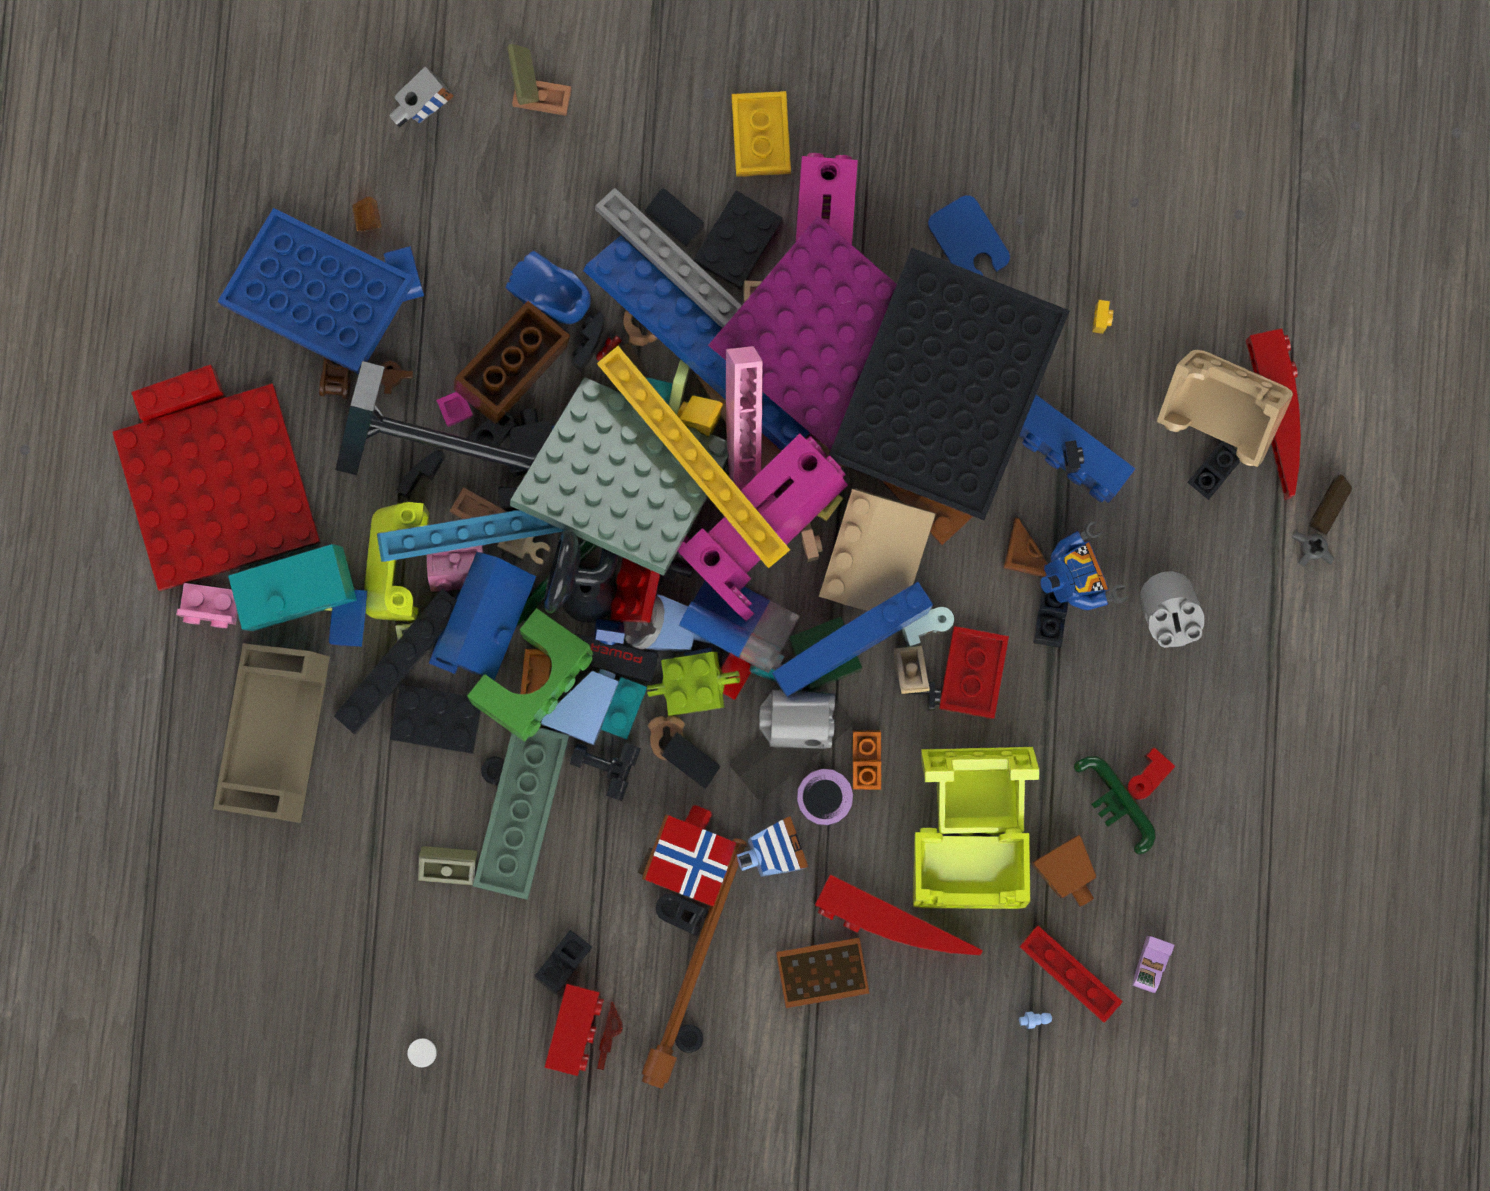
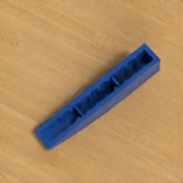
(853, 639)

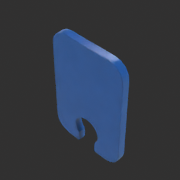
(966, 232)

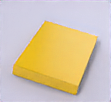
(761, 133)

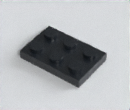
(738, 239)
(435, 719)

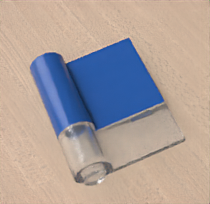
(754, 640)

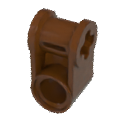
(335, 375)

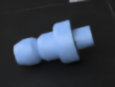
(1031, 1019)

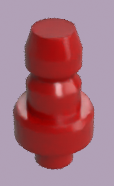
(610, 345)

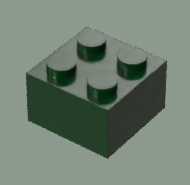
(806, 639)

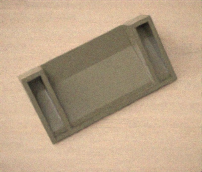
(271, 732)

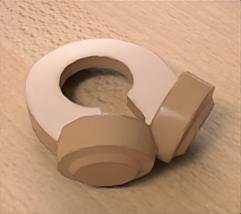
(636, 337)
(656, 727)

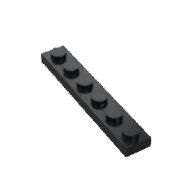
(397, 663)

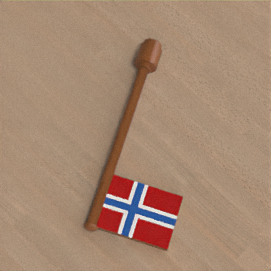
(701, 869)

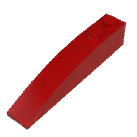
(1271, 360)
(885, 920)

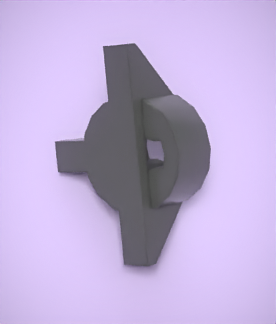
(1310, 550)

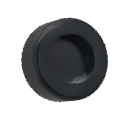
(492, 770)
(689, 1038)

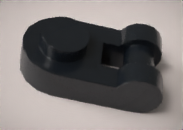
(671, 908)

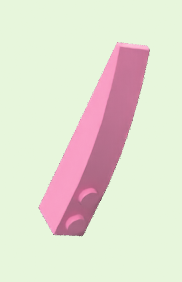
(743, 414)

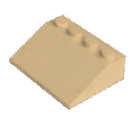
(875, 550)

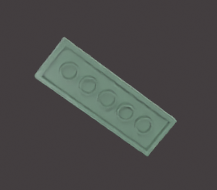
(521, 813)

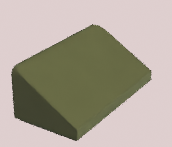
(523, 74)
(447, 865)

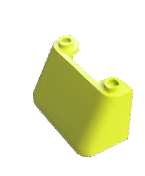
(383, 598)
(971, 870)

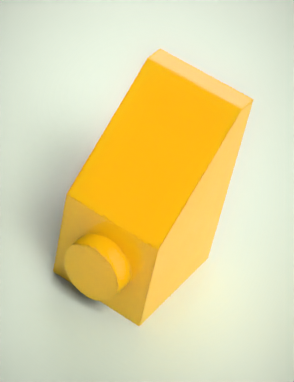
(701, 414)

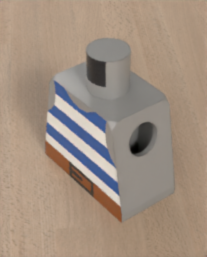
(429, 92)

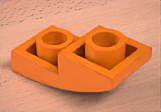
(866, 759)

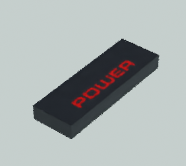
(622, 659)

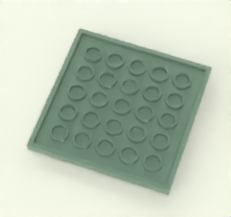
(614, 480)

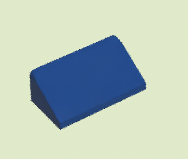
(348, 622)

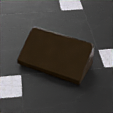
(1331, 504)

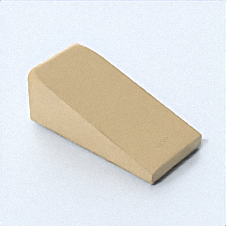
(911, 669)

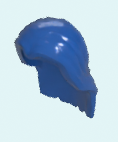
(549, 288)

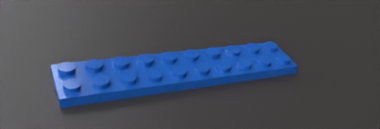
(678, 325)

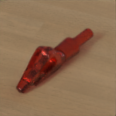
(606, 1042)

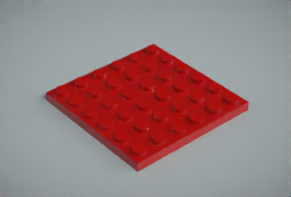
(216, 487)

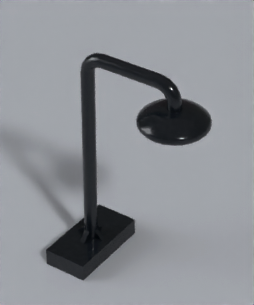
(366, 421)

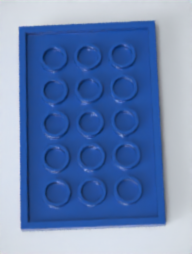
(316, 290)

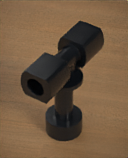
(617, 769)

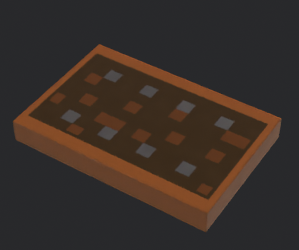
(822, 972)

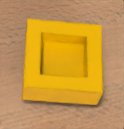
(1102, 316)

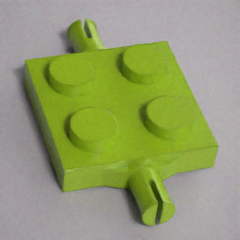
(693, 683)

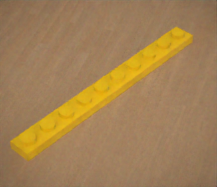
(693, 457)

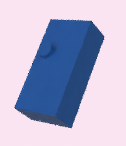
(485, 615)

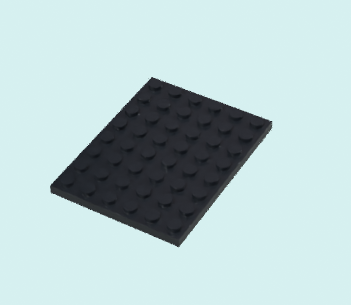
(948, 384)

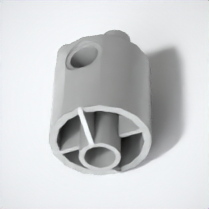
(1172, 609)
(798, 720)

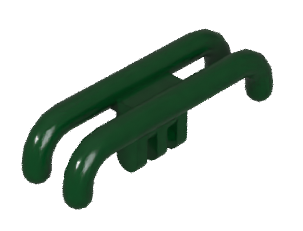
(1119, 802)

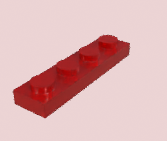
(1070, 974)

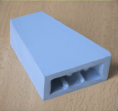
(584, 708)

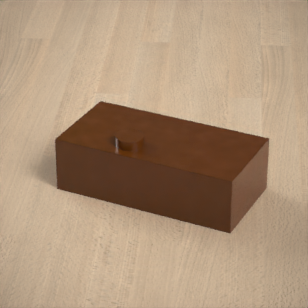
(511, 362)

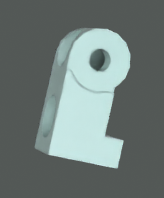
(937, 620)

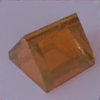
(366, 214)

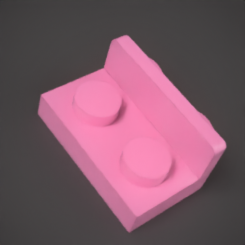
(450, 568)
(207, 604)

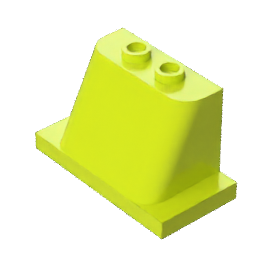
(980, 787)

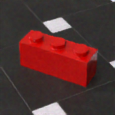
(178, 393)
(574, 1030)

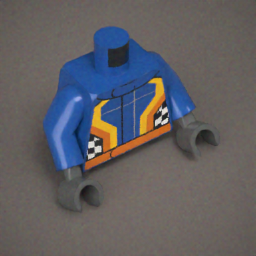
(1076, 573)

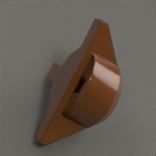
(393, 377)

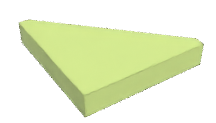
(679, 386)

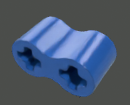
(404, 261)

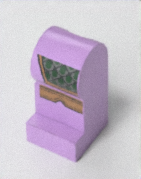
(1152, 963)

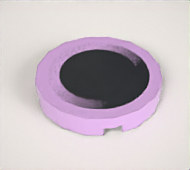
(825, 797)

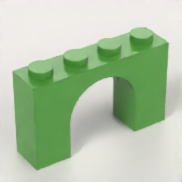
(523, 712)

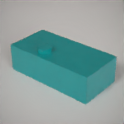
(292, 587)

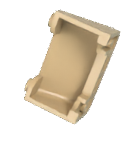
(1225, 404)

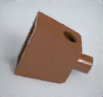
(1068, 870)

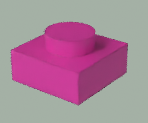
(454, 409)

